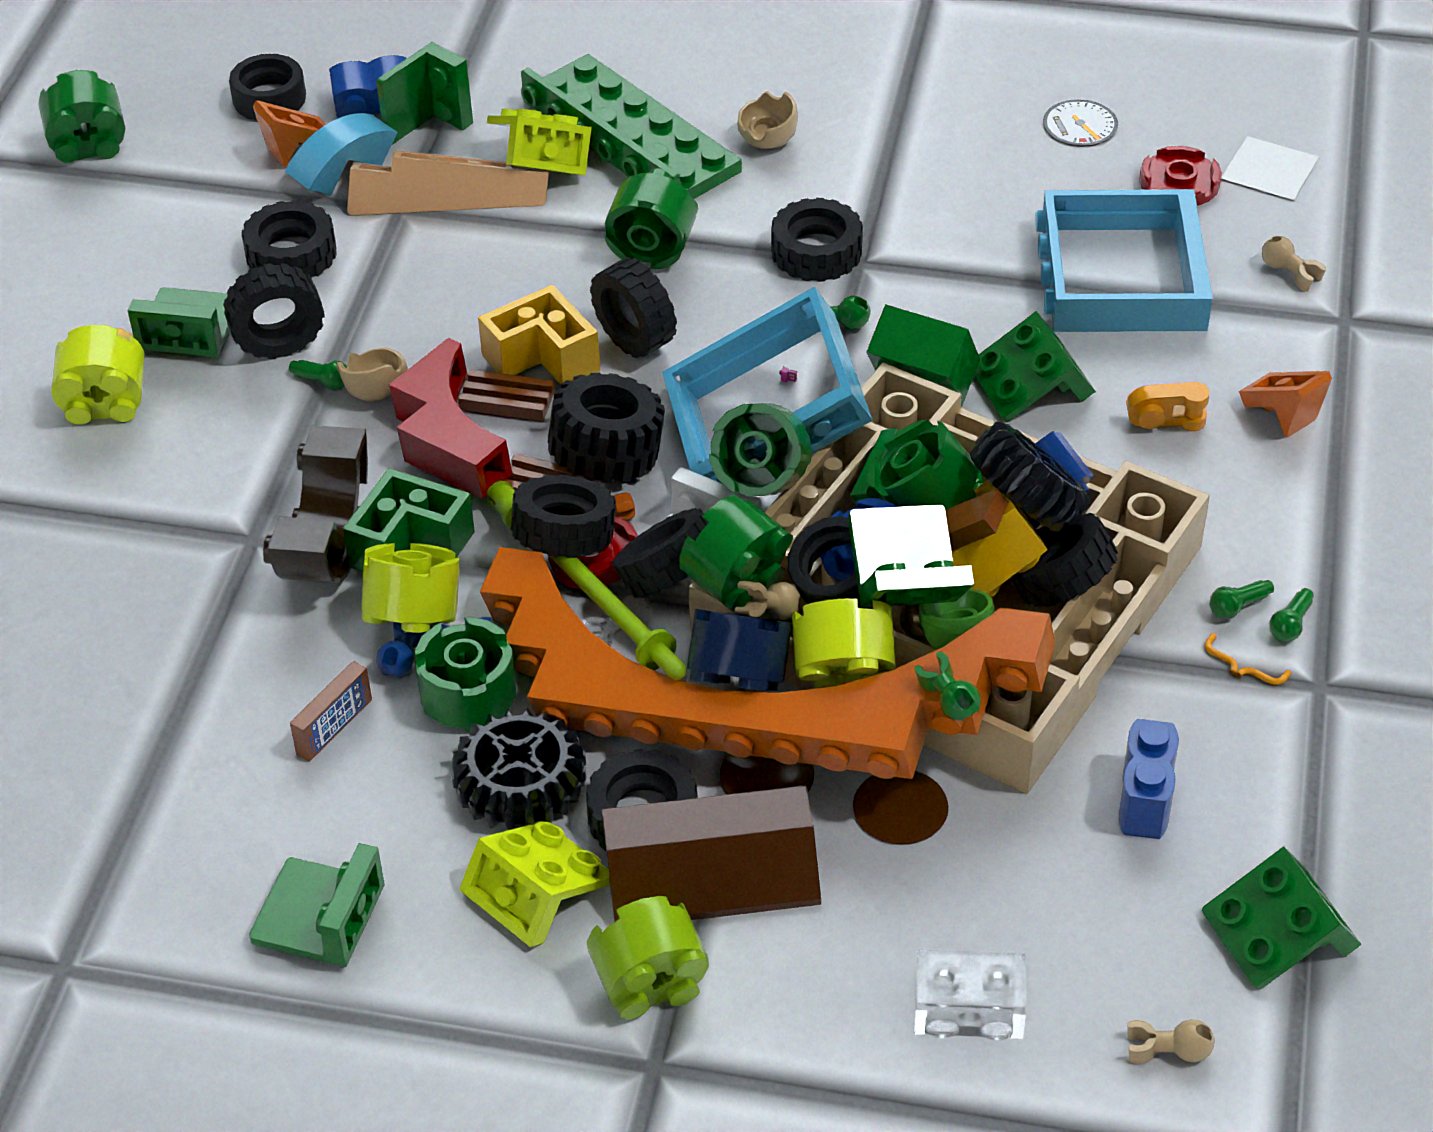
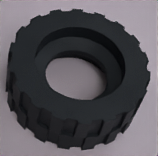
(288, 220)
(816, 261)
(265, 285)
(633, 307)
(563, 515)
(653, 558)
(1070, 564)
(635, 772)

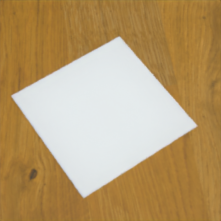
(1270, 168)

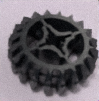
(1029, 477)
(518, 755)

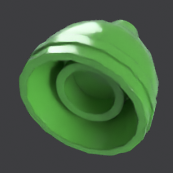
(949, 620)

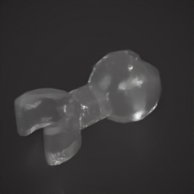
(607, 627)

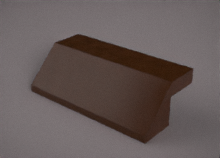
(715, 853)

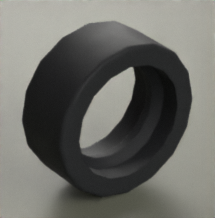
(267, 70)
(808, 548)

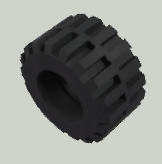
(605, 427)

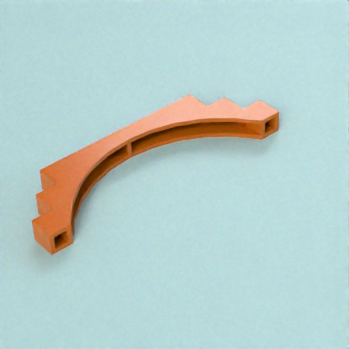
(854, 726)

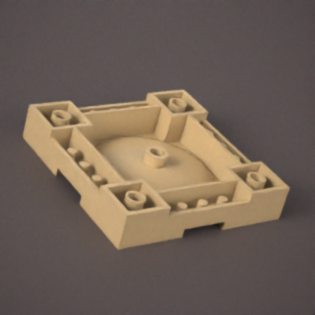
(1147, 516)

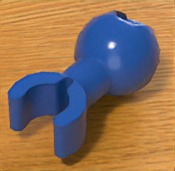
(396, 656)

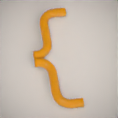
(1246, 670)

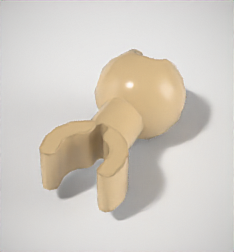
(1280, 253)
(778, 600)
(1187, 1040)

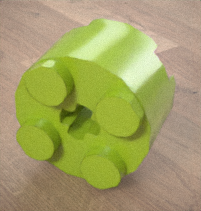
(648, 956)

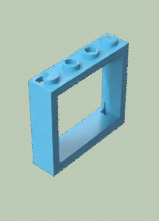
(1125, 211)
(750, 346)

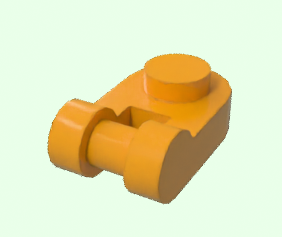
(1169, 405)

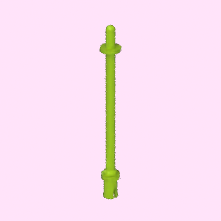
(654, 648)

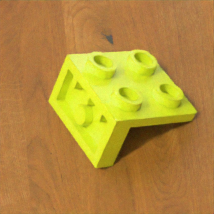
(545, 141)
(526, 874)

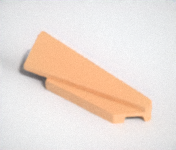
(441, 184)

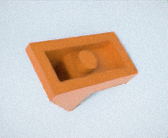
(285, 129)
(1292, 395)

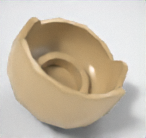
(768, 120)
(371, 373)

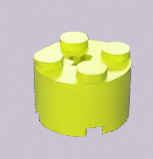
(97, 375)
(410, 586)
(842, 642)

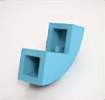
(326, 152)

